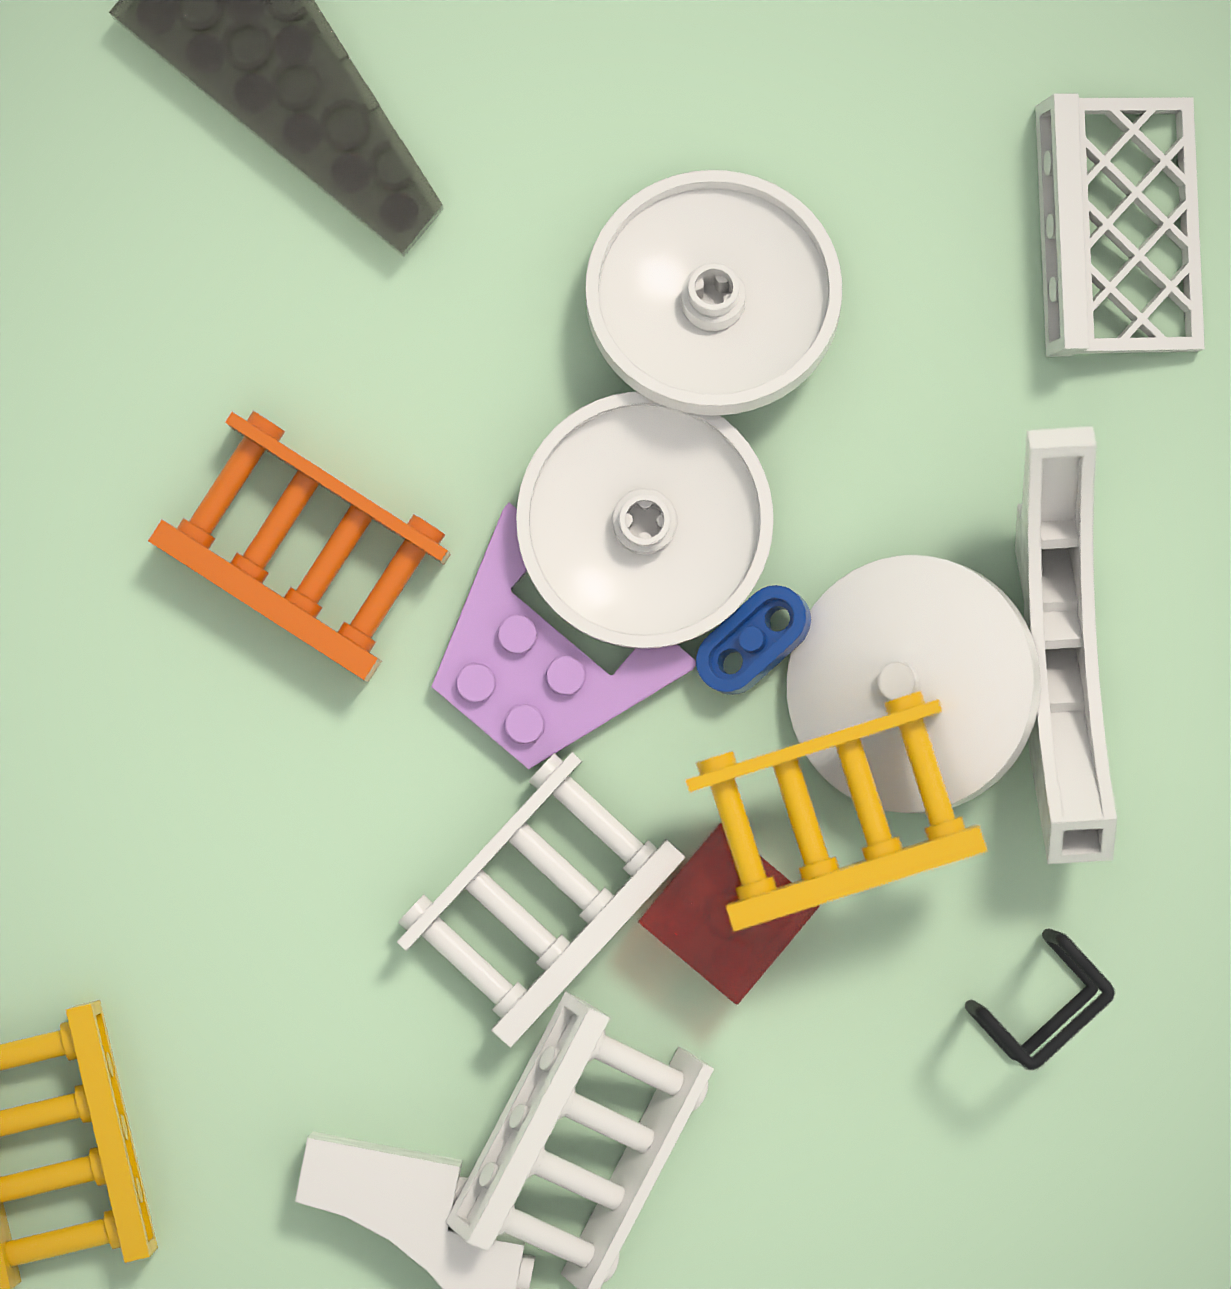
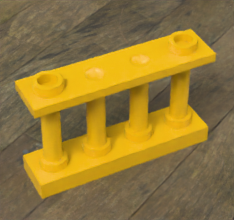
(884, 856)
(108, 1164)

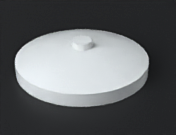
(713, 292)
(644, 521)
(910, 630)

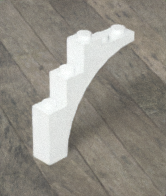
(1059, 609)
(407, 1201)

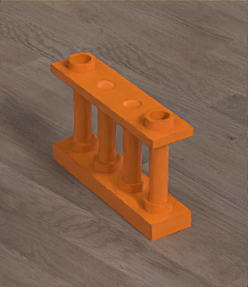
(246, 572)

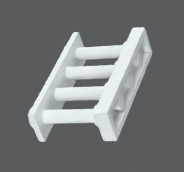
(557, 956)
(549, 1094)

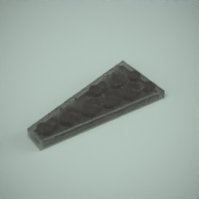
(300, 94)

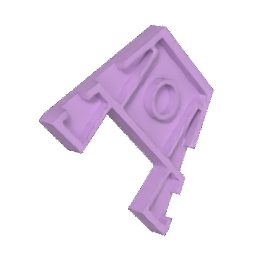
(524, 676)

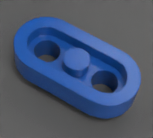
(751, 635)

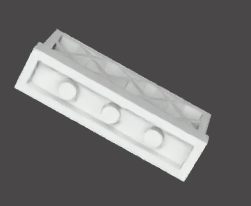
(1066, 227)

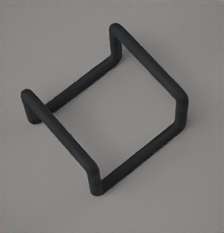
(1087, 973)

